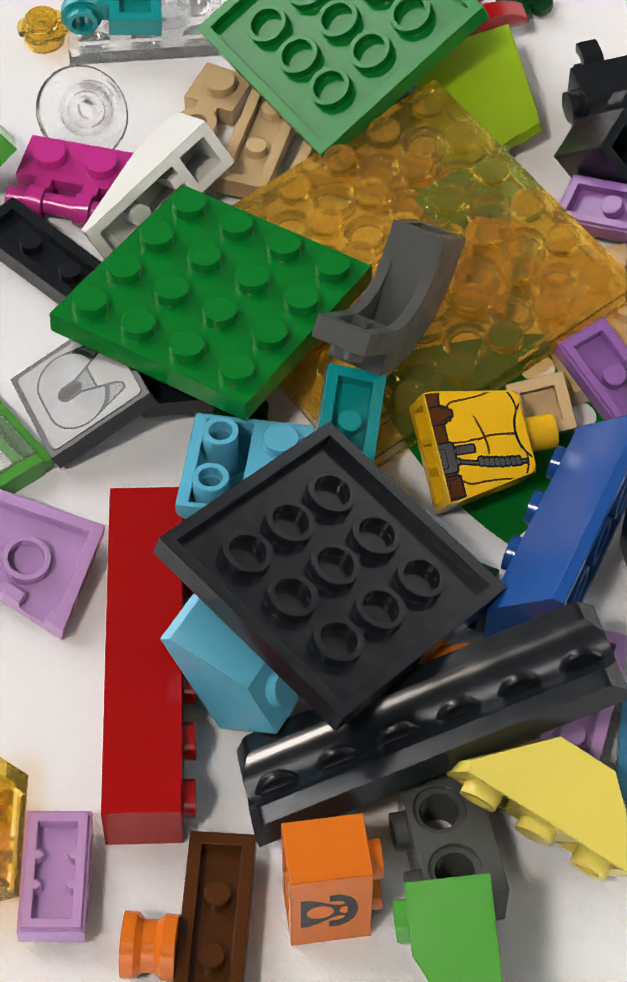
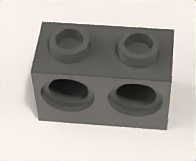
(452, 852)

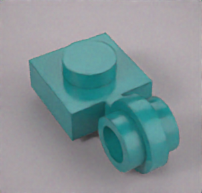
(123, 16)

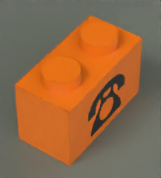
(330, 878)

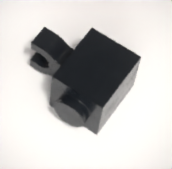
(592, 81)
(598, 143)

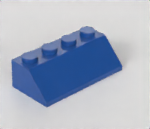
(566, 528)

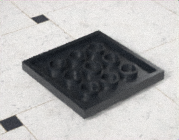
(329, 573)

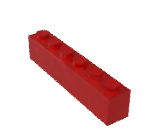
(143, 686)

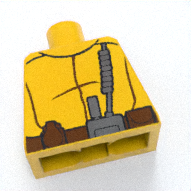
(477, 443)

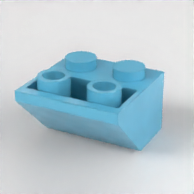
(227, 452)

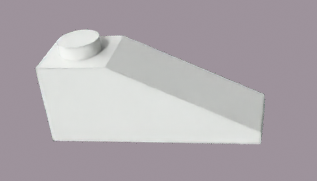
(173, 155)

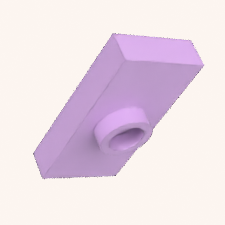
(55, 876)

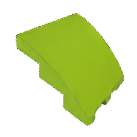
(490, 85)

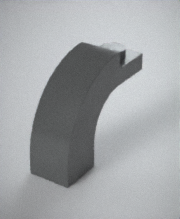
(399, 300)

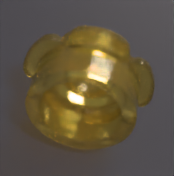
(42, 30)

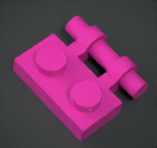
(65, 177)

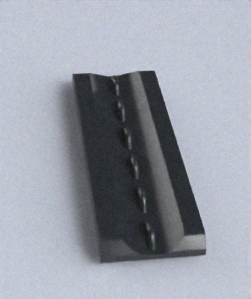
(432, 719)

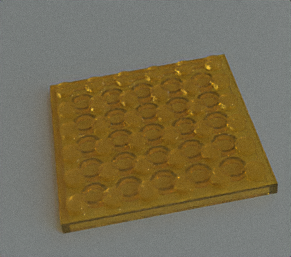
(521, 276)

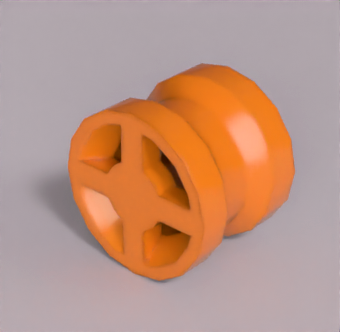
(148, 945)

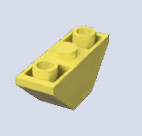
(556, 797)

